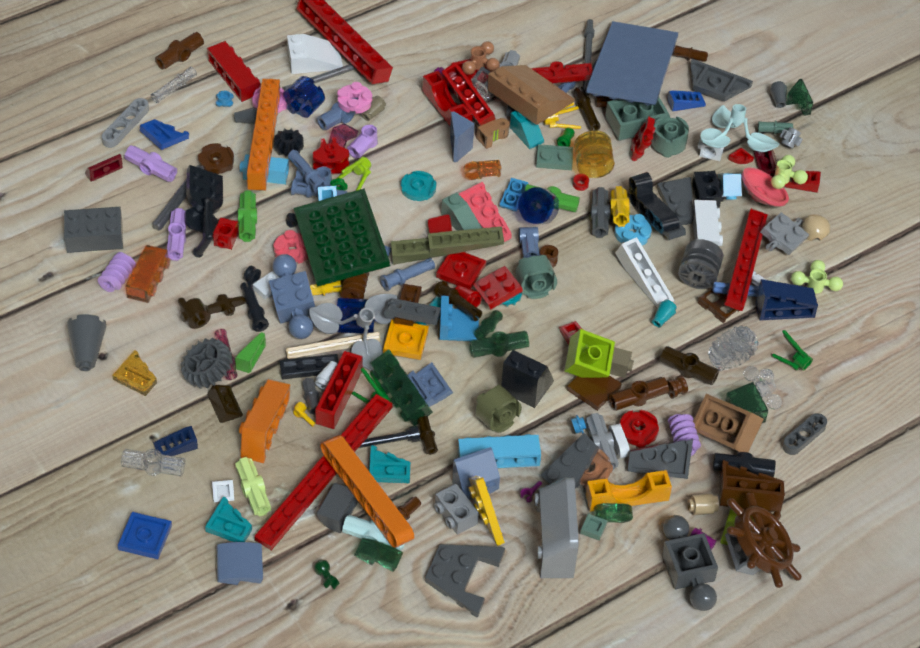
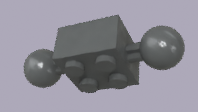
(690, 562)

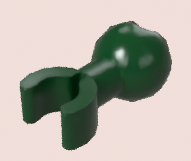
(322, 568)

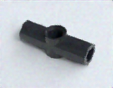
(746, 460)

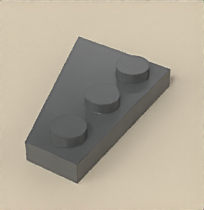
(572, 461)

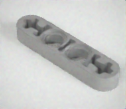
(129, 124)

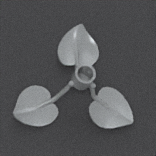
(327, 318)

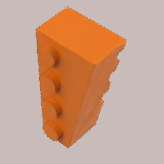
(263, 420)

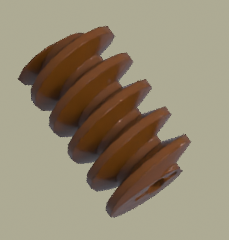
(354, 287)

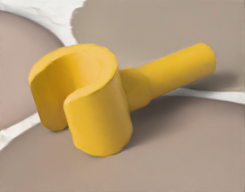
(299, 411)

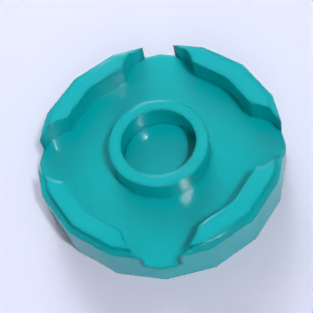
(418, 186)

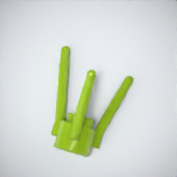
(359, 167)

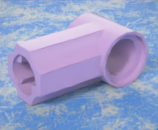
(366, 140)

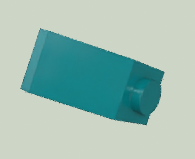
(526, 130)

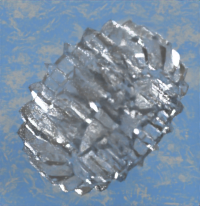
(733, 348)

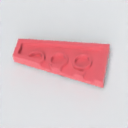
(484, 209)

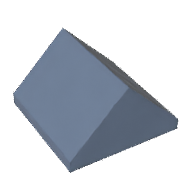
(461, 136)

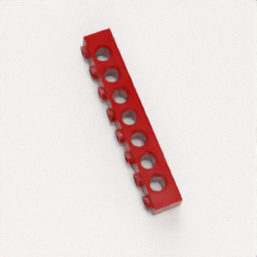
(346, 40)

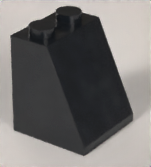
(525, 378)

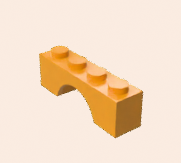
(650, 489)

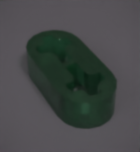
(614, 512)

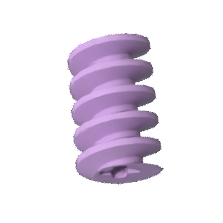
(116, 272)
(683, 428)

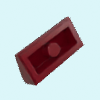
(766, 161)
(104, 168)

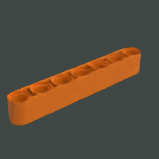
(367, 491)

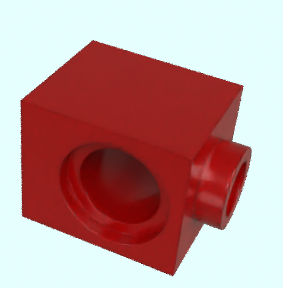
(226, 233)

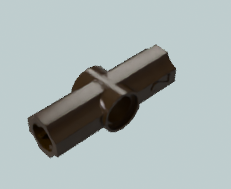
(689, 365)

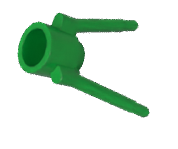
(801, 359)
(376, 386)

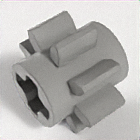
(791, 137)

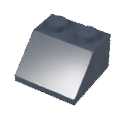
(479, 463)

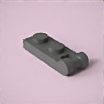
(412, 311)

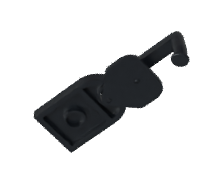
(205, 194)

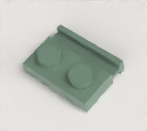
(554, 157)

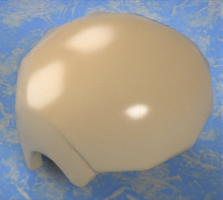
(816, 227)

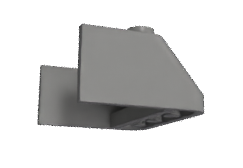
(558, 529)

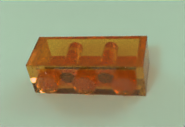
(147, 274)

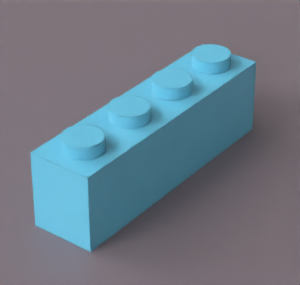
(507, 450)

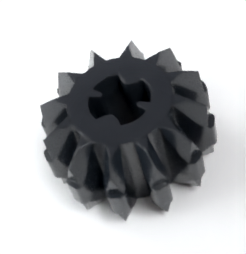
(288, 140)

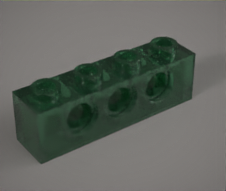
(388, 364)

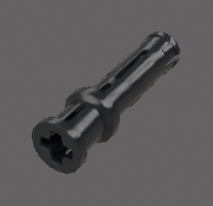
(255, 312)

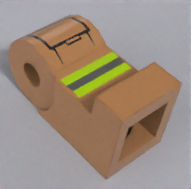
(493, 131)

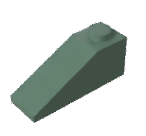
(460, 213)

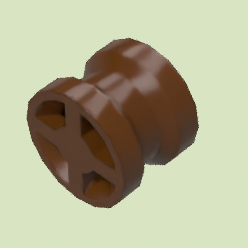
(551, 253)
(677, 386)

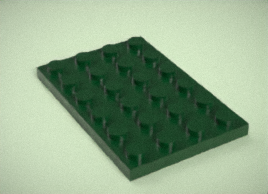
(341, 237)

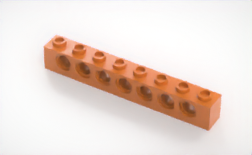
(263, 135)

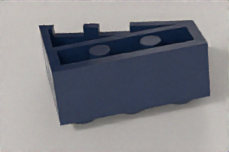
(785, 301)

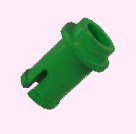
(565, 139)

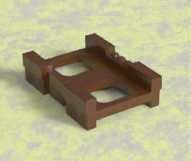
(714, 307)

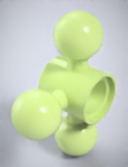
(784, 172)
(817, 278)

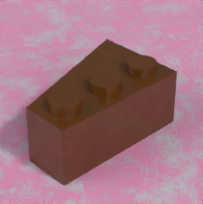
(738, 482)

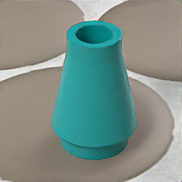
(664, 313)

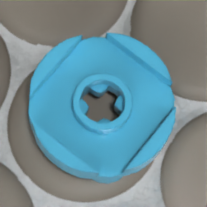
(638, 223)

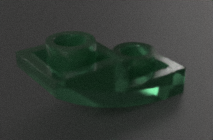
(378, 552)

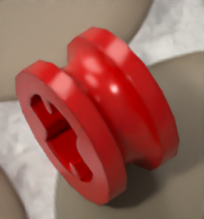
(583, 178)

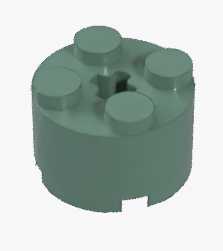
(670, 135)
(536, 276)

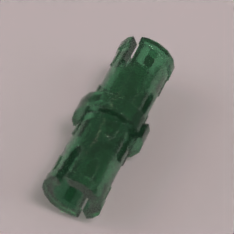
(488, 324)

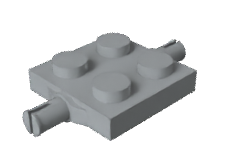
(784, 233)

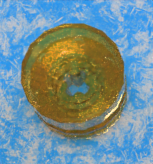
(594, 154)

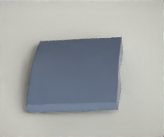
(430, 384)
(239, 562)

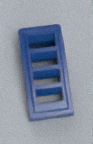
(680, 100)

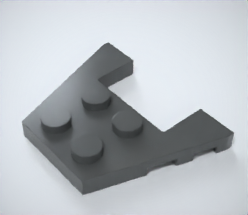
(453, 570)

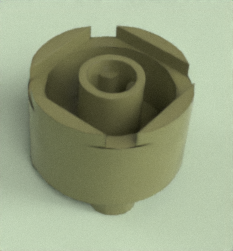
(497, 409)

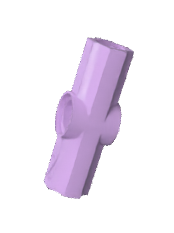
(150, 163)
(177, 234)

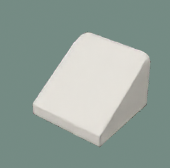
(223, 489)

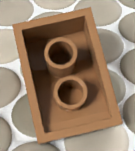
(727, 423)

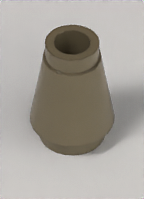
(377, 107)

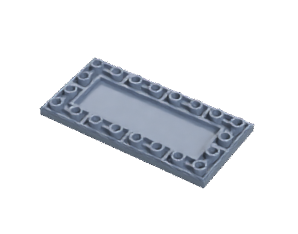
(633, 63)

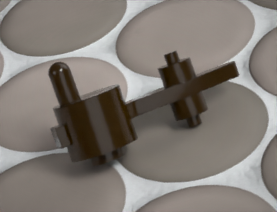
(198, 314)

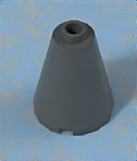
(86, 339)

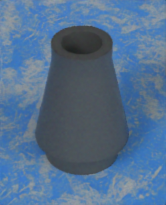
(779, 92)
(246, 116)

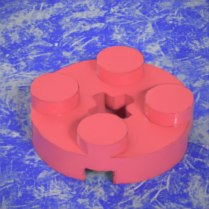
(291, 239)

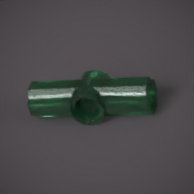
(499, 344)

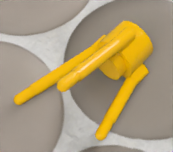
(551, 121)

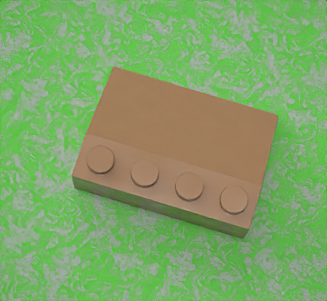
(527, 92)

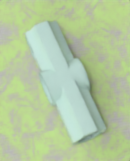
(364, 529)

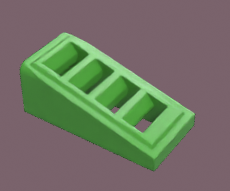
(250, 354)

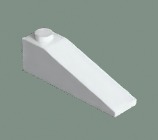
(642, 270)

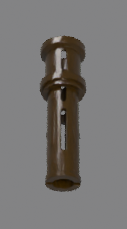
(443, 289)

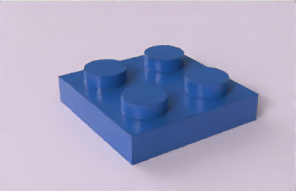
(145, 535)

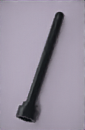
(411, 434)

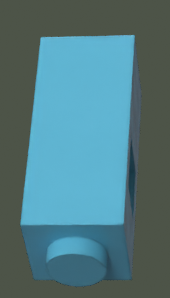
(277, 172)

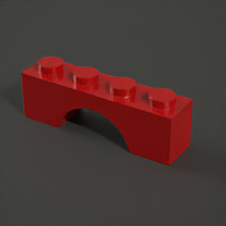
(437, 91)

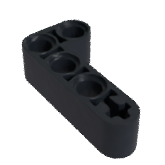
(650, 205)

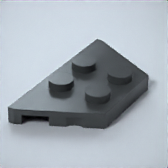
(716, 81)

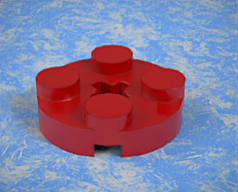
(642, 437)

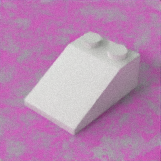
(311, 54)

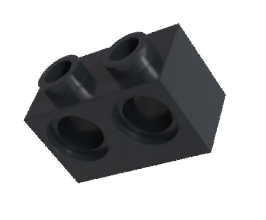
(707, 187)

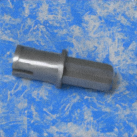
(311, 394)

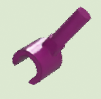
(530, 491)

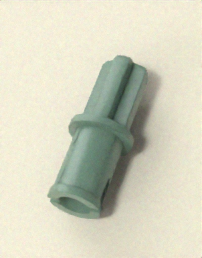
(773, 127)

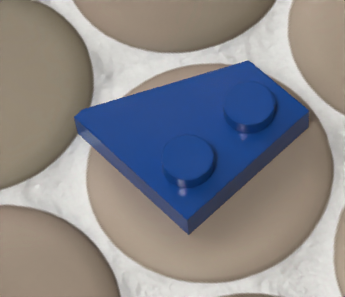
(162, 134)

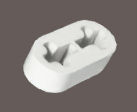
(620, 442)

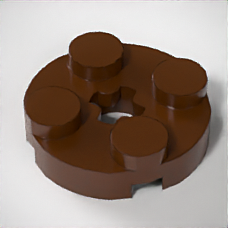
(224, 155)

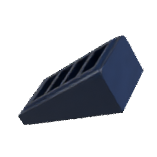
(180, 435)

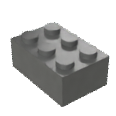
(93, 229)

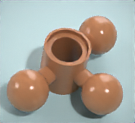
(478, 59)

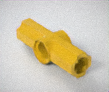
(620, 206)

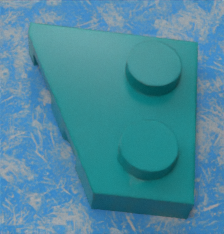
(388, 467)
(228, 523)

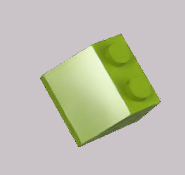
(589, 355)

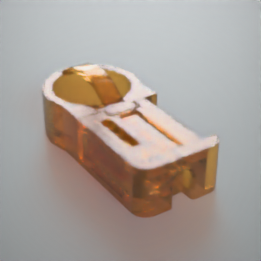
(485, 169)

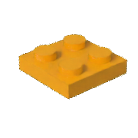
(406, 340)

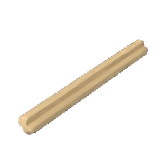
(327, 346)

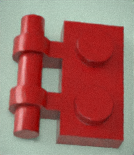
(642, 138)

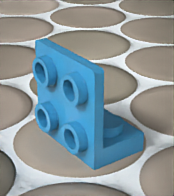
(456, 324)

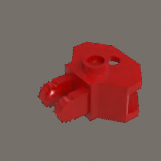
(331, 156)

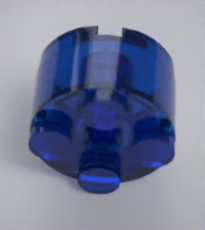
(303, 97)
(547, 200)

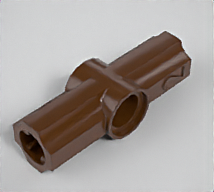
(179, 50)
(639, 393)

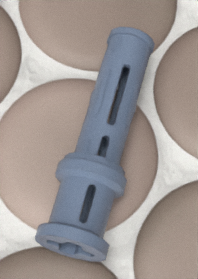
(311, 175)
(306, 189)
(400, 276)

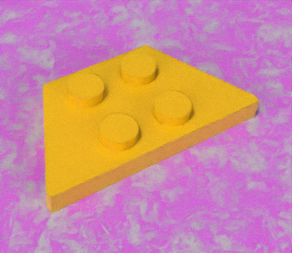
(485, 508)

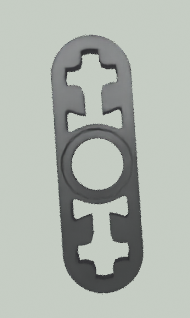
(802, 441)

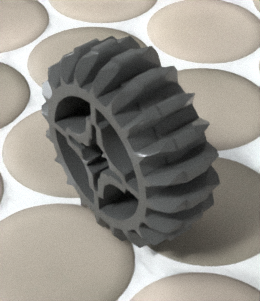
(206, 363)

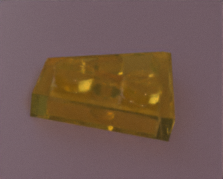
(135, 375)

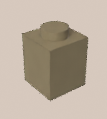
(621, 362)

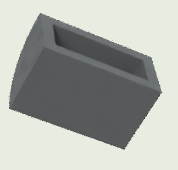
(336, 507)

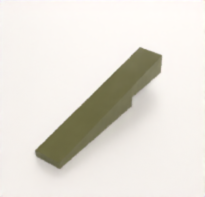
(445, 244)

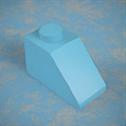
(730, 185)

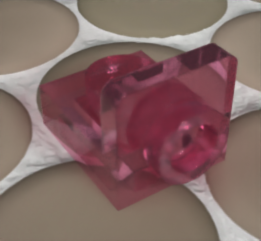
(343, 134)

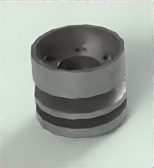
(701, 264)

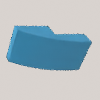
(512, 194)

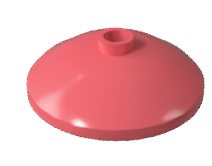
(760, 188)

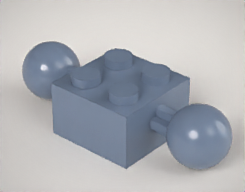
(292, 296)

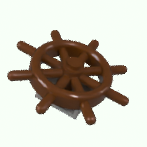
(760, 541)

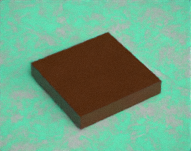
(594, 390)

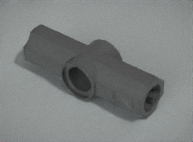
(600, 212)

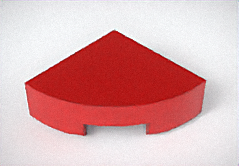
(741, 157)

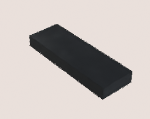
(305, 366)

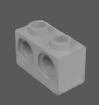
(459, 507)

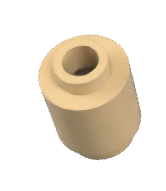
(703, 504)

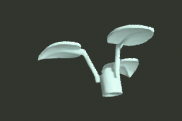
(725, 119)

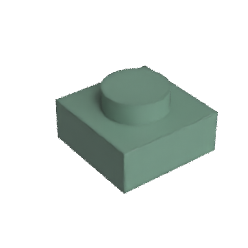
(593, 527)

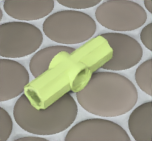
(253, 486)

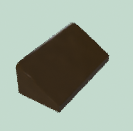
(224, 403)

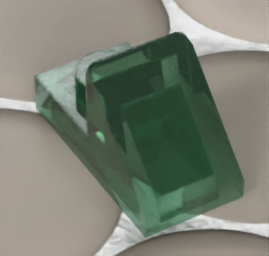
(800, 96)

